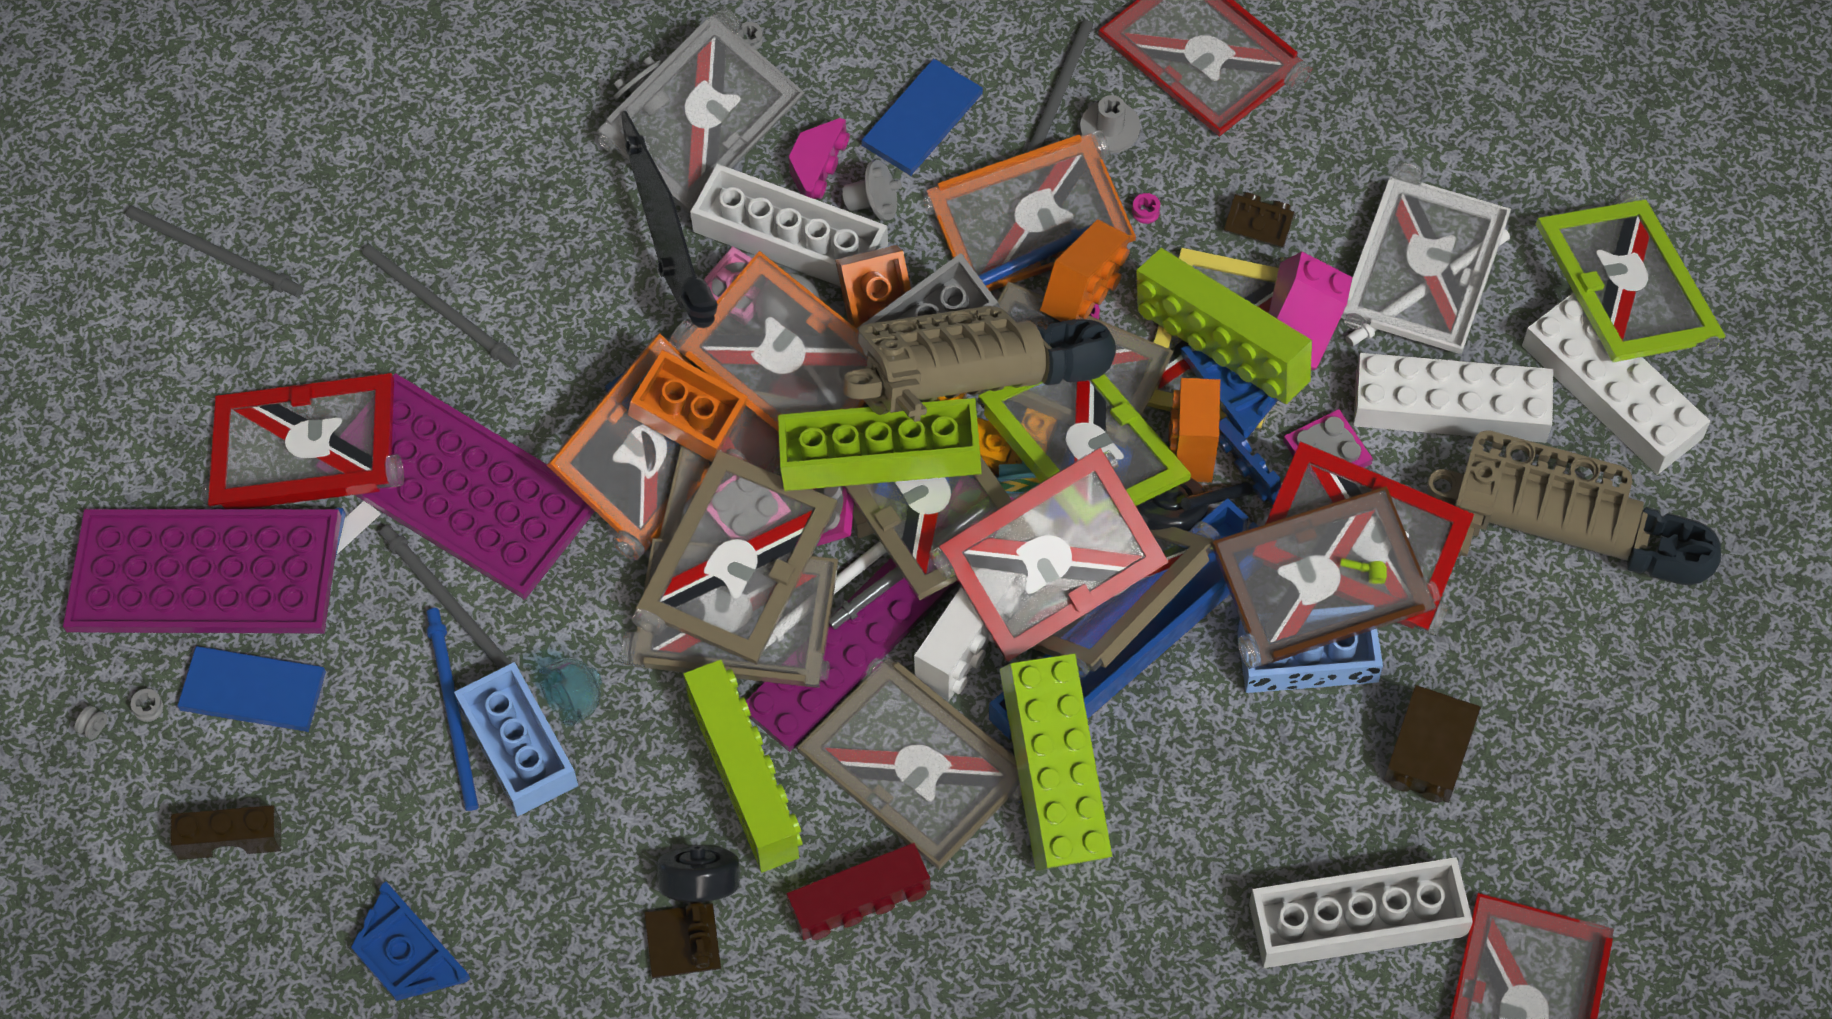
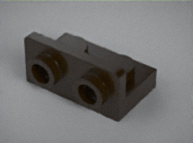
(1260, 220)

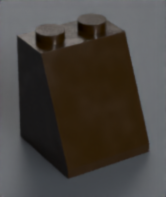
(1432, 744)

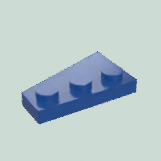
(1266, 483)

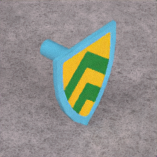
(1016, 478)

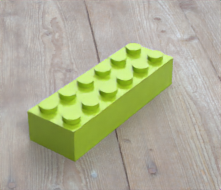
(1224, 326)
(872, 448)
(1055, 762)
(743, 766)

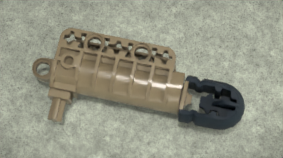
(969, 354)
(1575, 509)

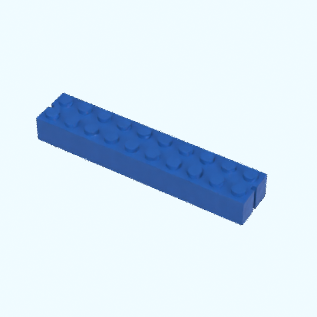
(1182, 613)

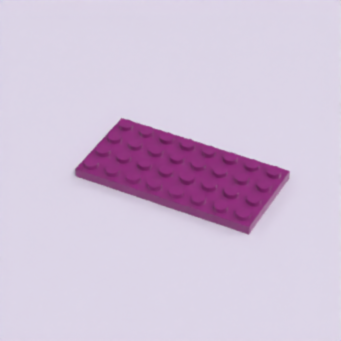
(477, 493)
(203, 571)

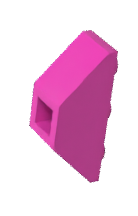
(816, 156)

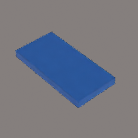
(922, 117)
(252, 689)

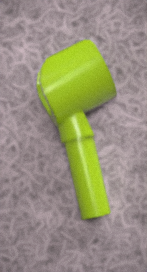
(1376, 569)

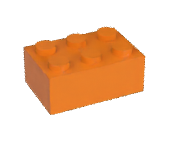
(1086, 272)
(872, 282)
(687, 405)
(1195, 426)

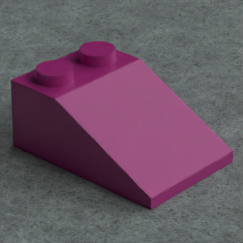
(1310, 299)

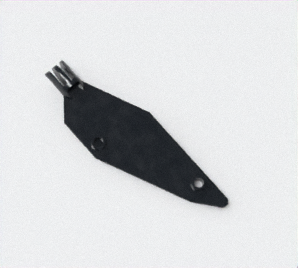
(666, 232)

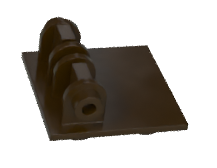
(682, 940)

